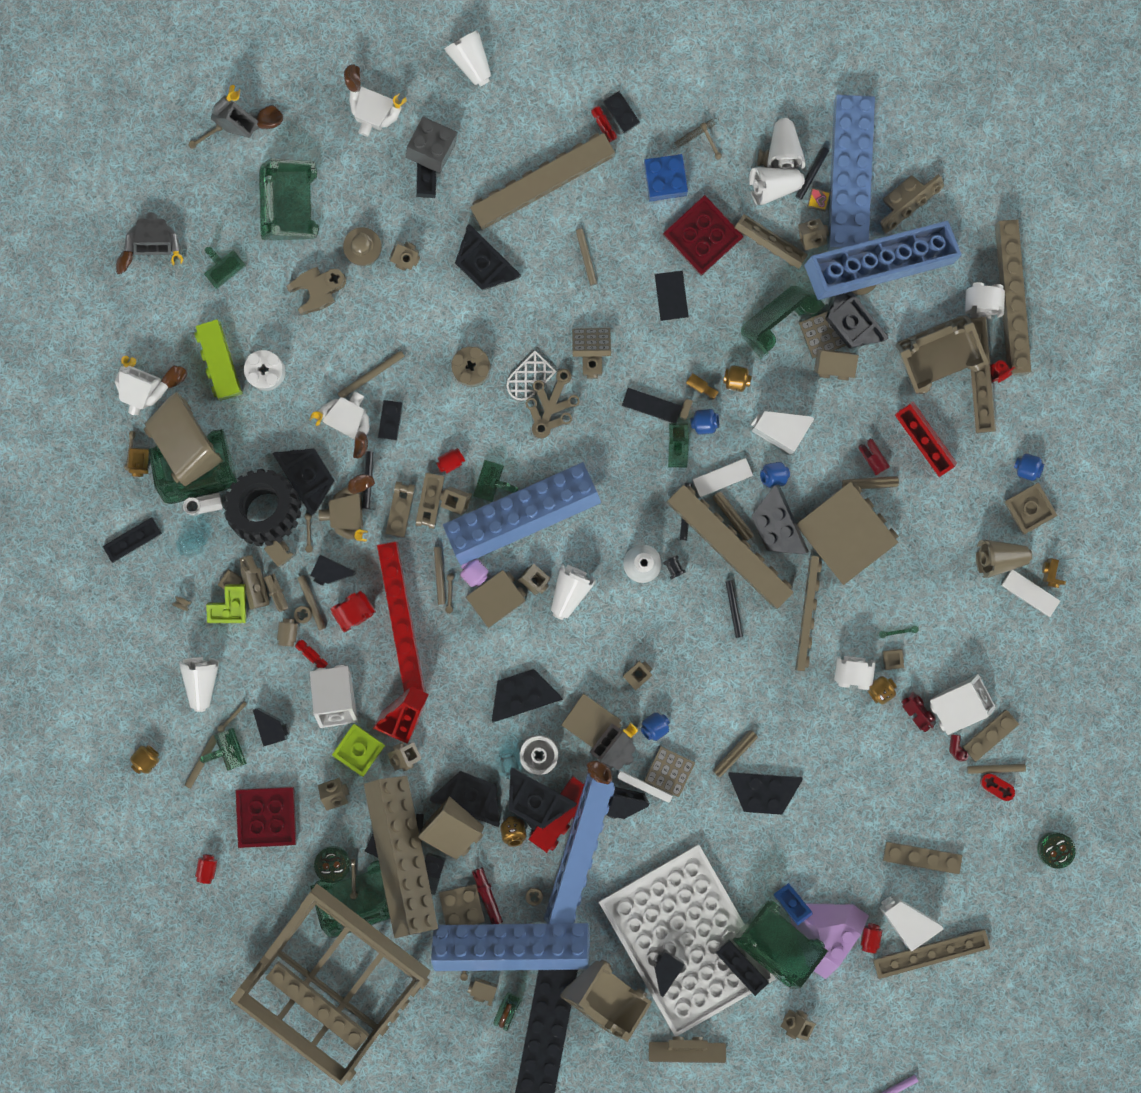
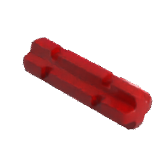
(603, 123)
(310, 654)

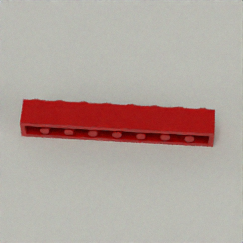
(400, 616)

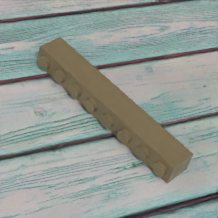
(542, 181)
(1015, 313)
(730, 547)

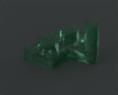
(224, 268)
(490, 480)
(228, 749)

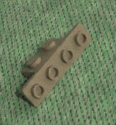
(907, 199)
(687, 1051)

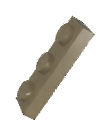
(990, 735)

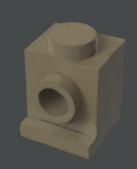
(592, 373)
(449, 503)
(279, 553)
(536, 573)
(633, 680)
(482, 990)

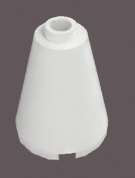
(471, 58)
(785, 147)
(774, 183)
(635, 570)
(570, 590)
(199, 681)

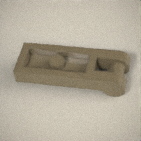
(430, 499)
(400, 510)

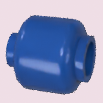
(705, 421)
(1029, 467)
(774, 474)
(655, 726)

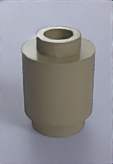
(287, 632)

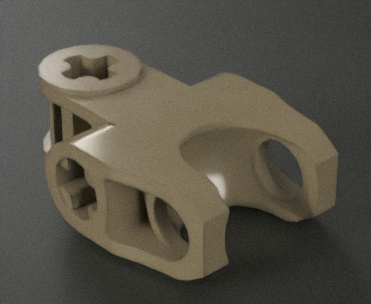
(320, 288)

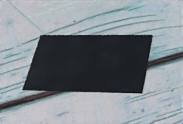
(671, 295)

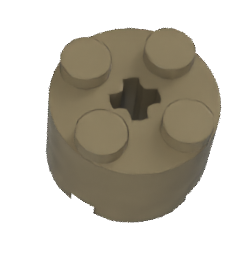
(481, 370)

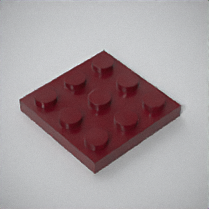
(703, 235)
(266, 817)

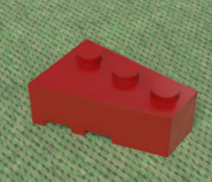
(402, 715)

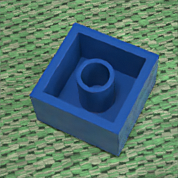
(665, 177)

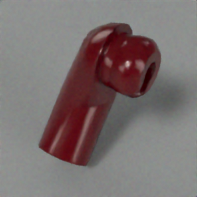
(955, 750)

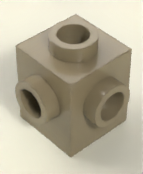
(813, 234)
(401, 249)
(404, 756)
(333, 793)
(798, 1025)

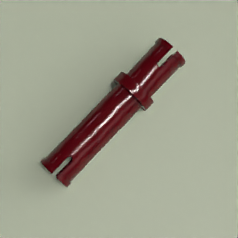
(483, 887)

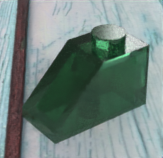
(678, 445)

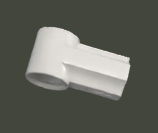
(205, 504)

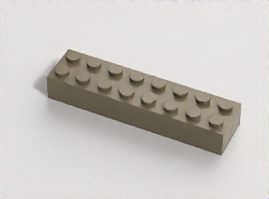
(400, 856)

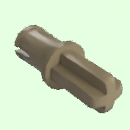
(276, 592)

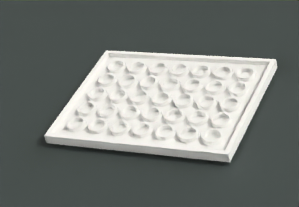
(690, 916)

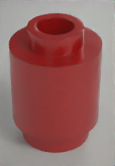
(450, 460)
(206, 869)
(871, 938)

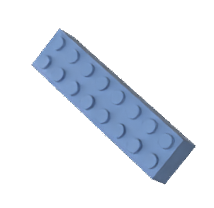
(851, 171)
(882, 260)
(521, 513)
(511, 947)

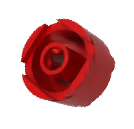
(352, 611)

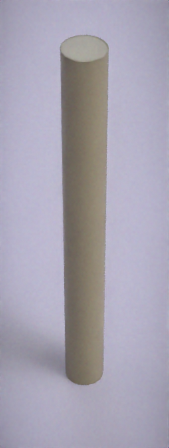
(371, 374)

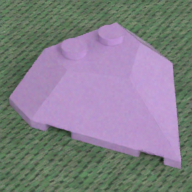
(837, 928)

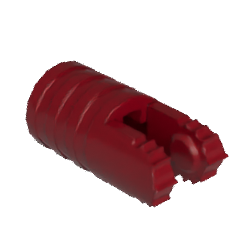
(877, 460)

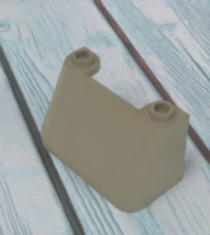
(941, 352)
(181, 440)
(607, 1000)

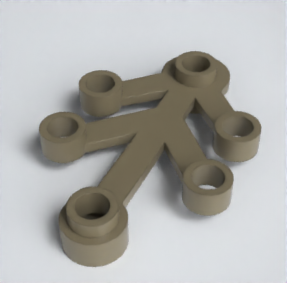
(550, 406)

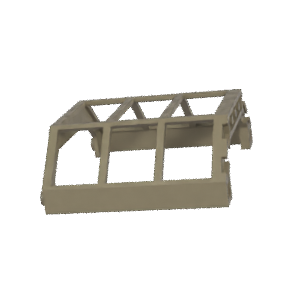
(368, 934)

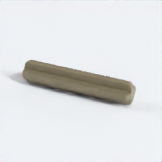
(879, 482)
(733, 516)
(735, 753)

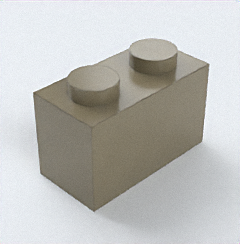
(836, 364)

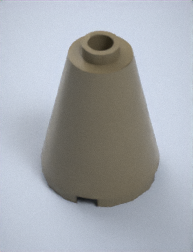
(1000, 557)

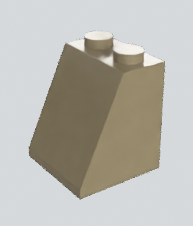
(451, 829)

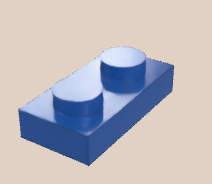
(793, 904)

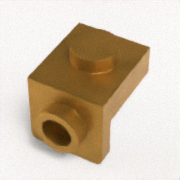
(138, 461)
(1050, 569)

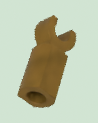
(701, 386)

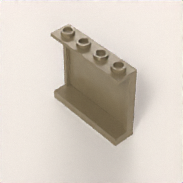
(847, 532)

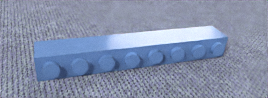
(579, 852)

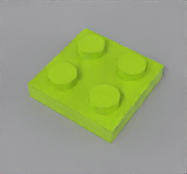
(358, 750)

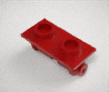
(1000, 371)

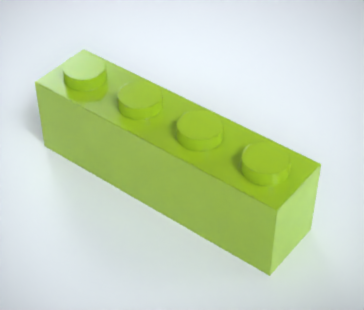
(218, 359)

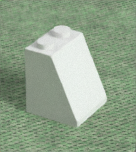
(782, 429)
(333, 696)
(962, 705)
(909, 923)

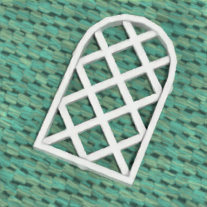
(544, 362)

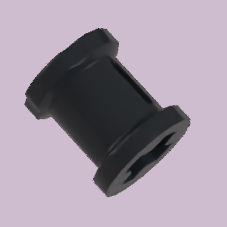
(674, 567)

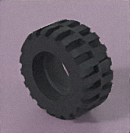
(246, 491)

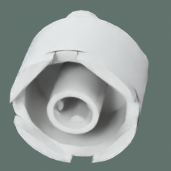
(985, 300)
(257, 362)
(854, 672)
(539, 743)

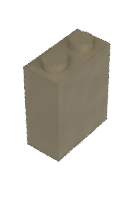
(496, 598)
(589, 720)

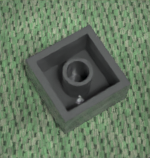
(431, 144)

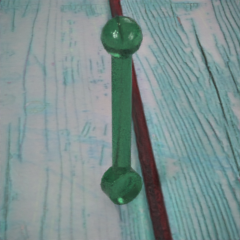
(914, 629)

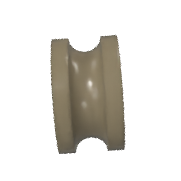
(762, 157)
(181, 603)
(300, 609)
(528, 896)

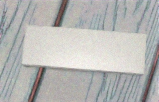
(722, 477)
(1030, 593)
(644, 786)

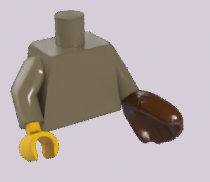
(346, 509)

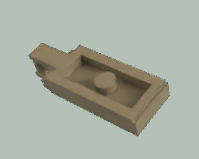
(254, 583)

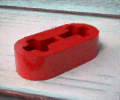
(1000, 783)

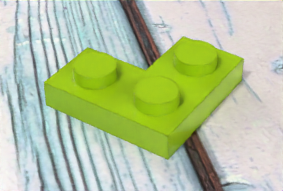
(232, 610)

